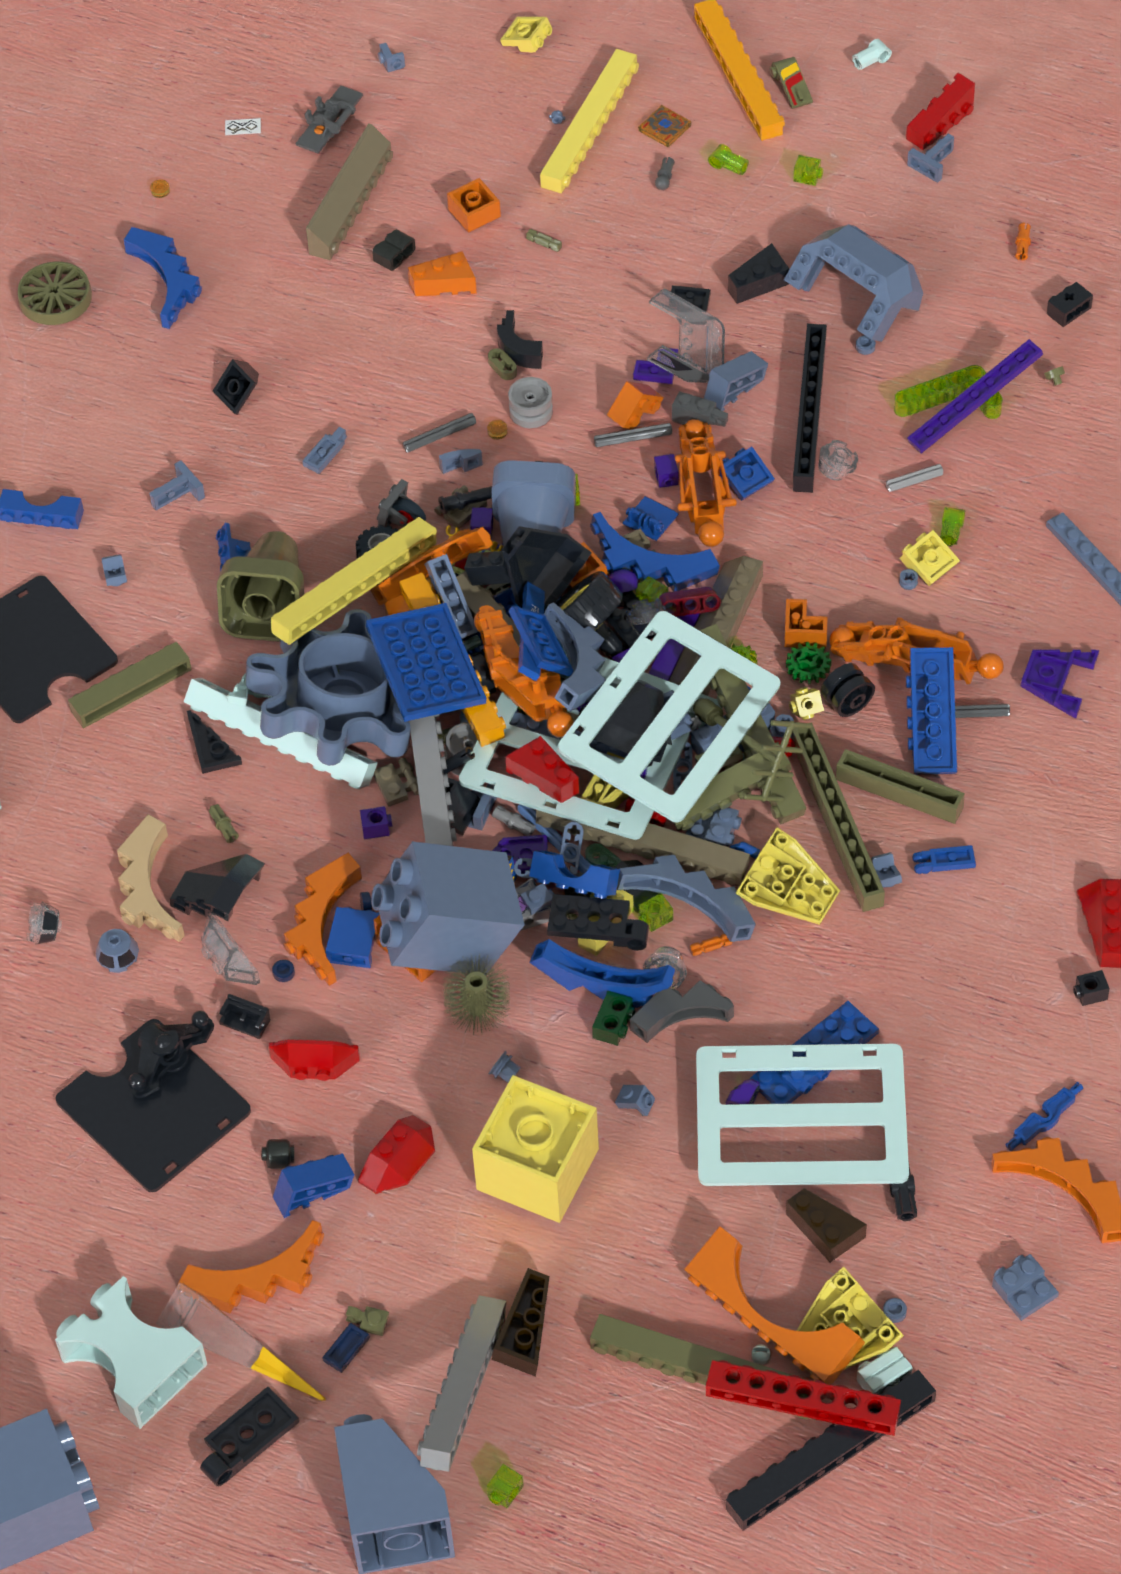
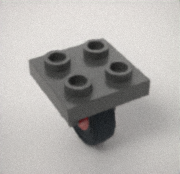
(398, 507)

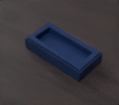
(346, 1347)

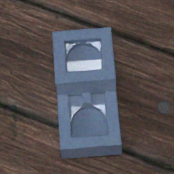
(465, 458)

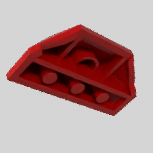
(314, 1058)
(398, 1155)

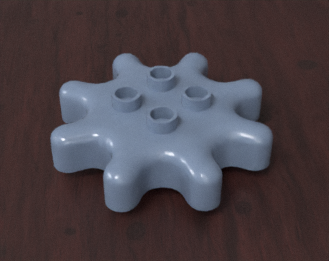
(329, 704)

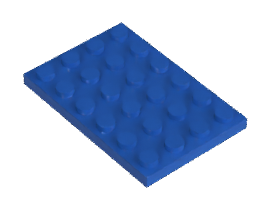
(425, 662)

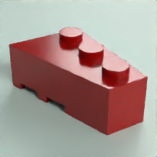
(543, 768)

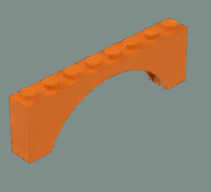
(820, 1352)

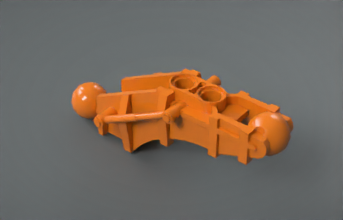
(700, 456)
(893, 642)
(502, 659)

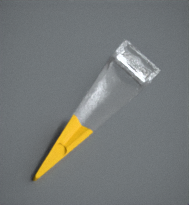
(226, 1337)

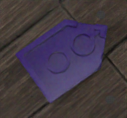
(522, 847)

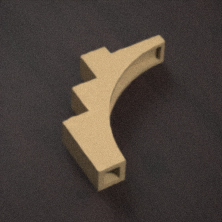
(137, 857)

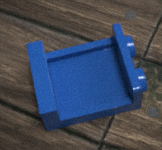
(352, 937)

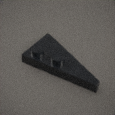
(211, 750)

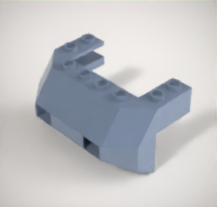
(868, 264)

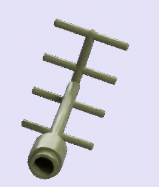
(713, 715)

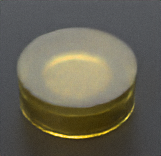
(160, 188)
(497, 429)

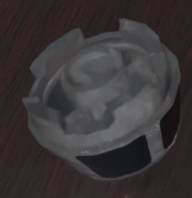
(642, 614)
(43, 923)

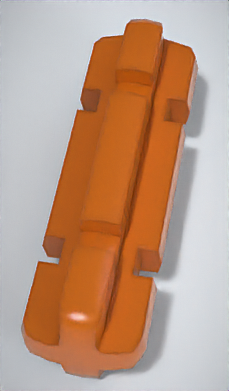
(709, 944)

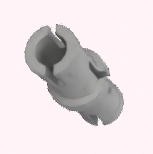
(513, 821)

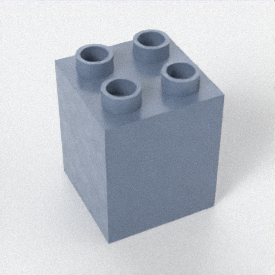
(447, 907)
(41, 1488)

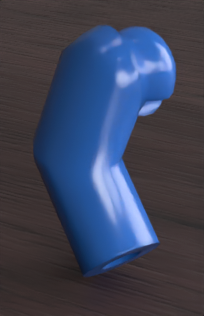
(747, 848)

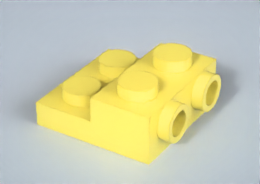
(527, 33)
(929, 557)

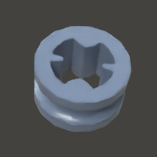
(908, 574)

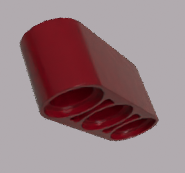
(698, 604)

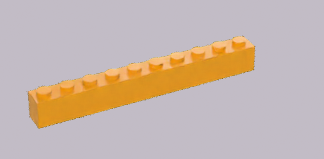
(738, 69)
(482, 718)

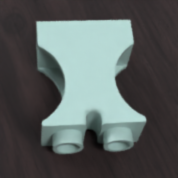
(144, 1359)

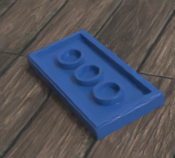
(541, 641)

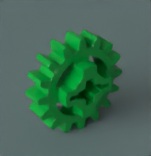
(810, 663)

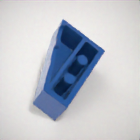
(311, 1181)

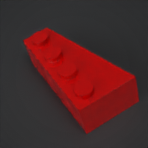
(942, 112)

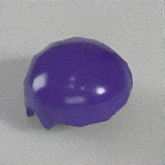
(624, 580)

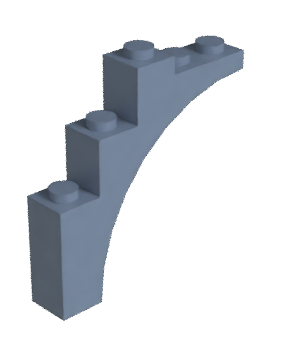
(582, 651)
(694, 888)

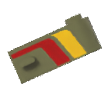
(792, 81)

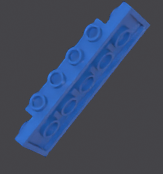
(932, 711)
(842, 1026)

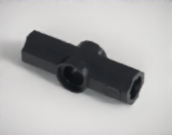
(904, 1199)

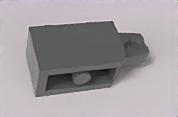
(692, 407)

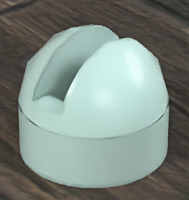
(761, 1357)

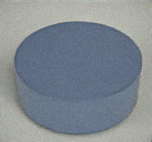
(865, 345)
(895, 1310)

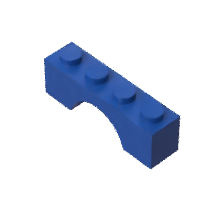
(63, 513)
(551, 867)

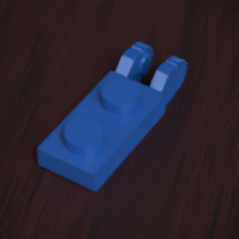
(944, 859)

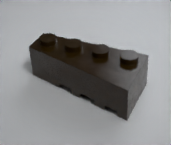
(522, 1331)

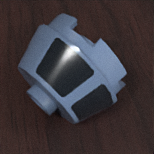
(116, 950)

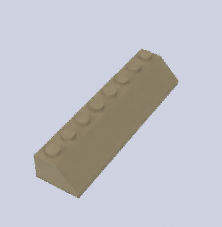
(348, 193)
(736, 589)

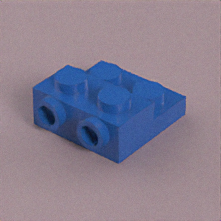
(746, 473)

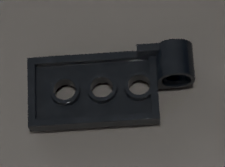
(618, 623)
(627, 933)
(221, 1466)

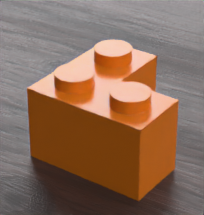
(633, 402)
(803, 628)

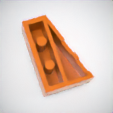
(442, 275)

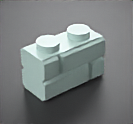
(883, 1371)

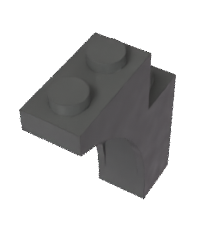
(670, 1007)

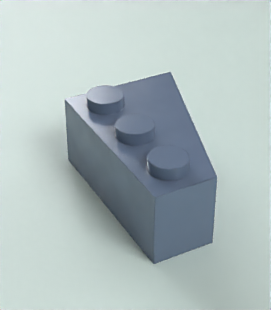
(735, 377)

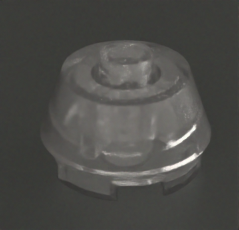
(837, 460)
(668, 956)

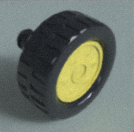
(591, 604)

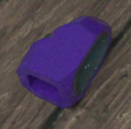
(744, 1093)

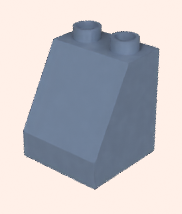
(391, 1501)

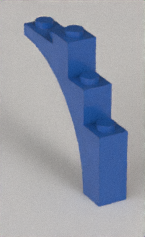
(161, 255)
(678, 570)
(576, 971)

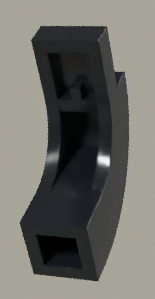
(521, 351)

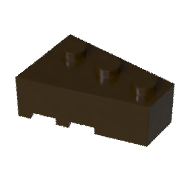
(824, 1224)

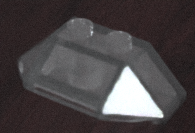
(226, 954)

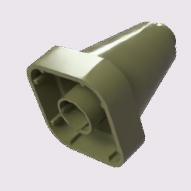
(259, 587)

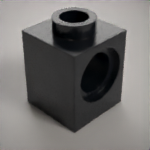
(1091, 980)

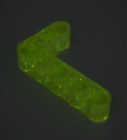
(944, 390)

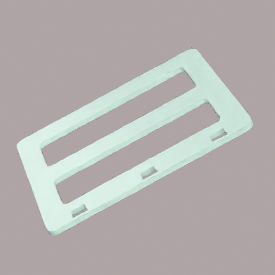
(627, 774)
(575, 809)
(714, 1116)

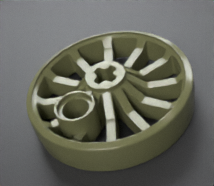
(54, 294)

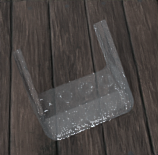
(699, 340)

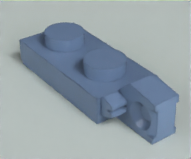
(325, 451)

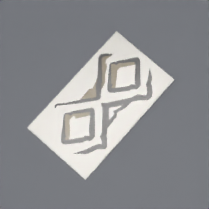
(242, 126)

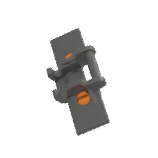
(322, 122)

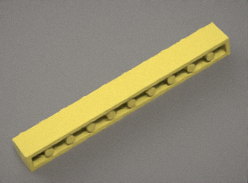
(589, 121)
(353, 580)

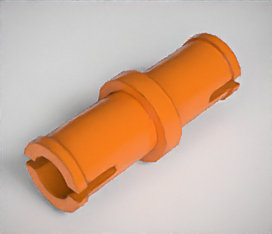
(1023, 241)

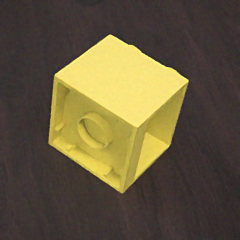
(536, 1148)

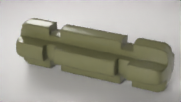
(544, 240)

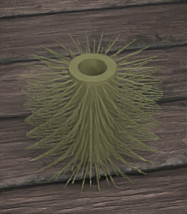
(476, 994)

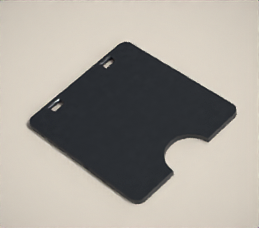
(41, 643)
(161, 1128)

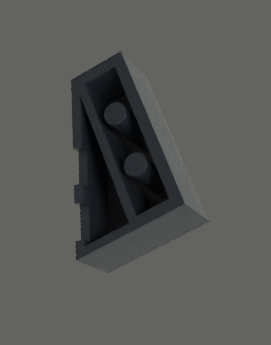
(758, 275)

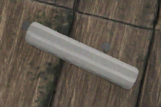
(914, 477)

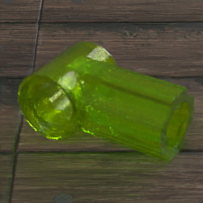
(723, 157)
(952, 522)

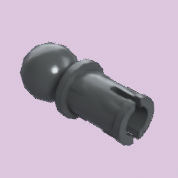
(664, 174)

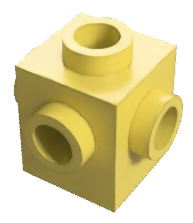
(806, 702)

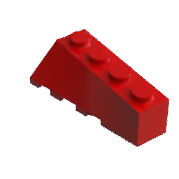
(1103, 914)

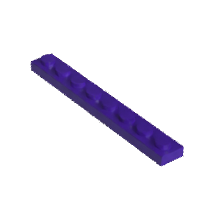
(975, 396)

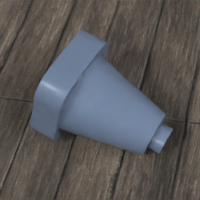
(533, 496)

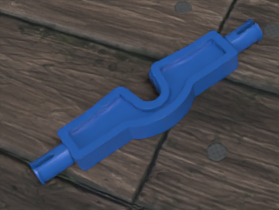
(1035, 1123)

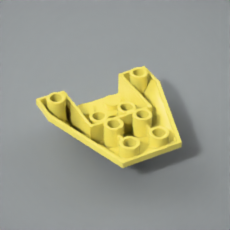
(788, 881)
(847, 1303)

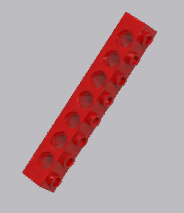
(810, 1407)

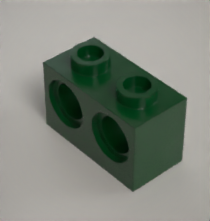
(610, 1017)

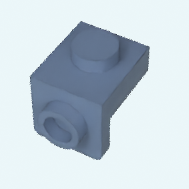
(390, 61)
(114, 570)
(886, 870)
(537, 898)
(635, 1097)

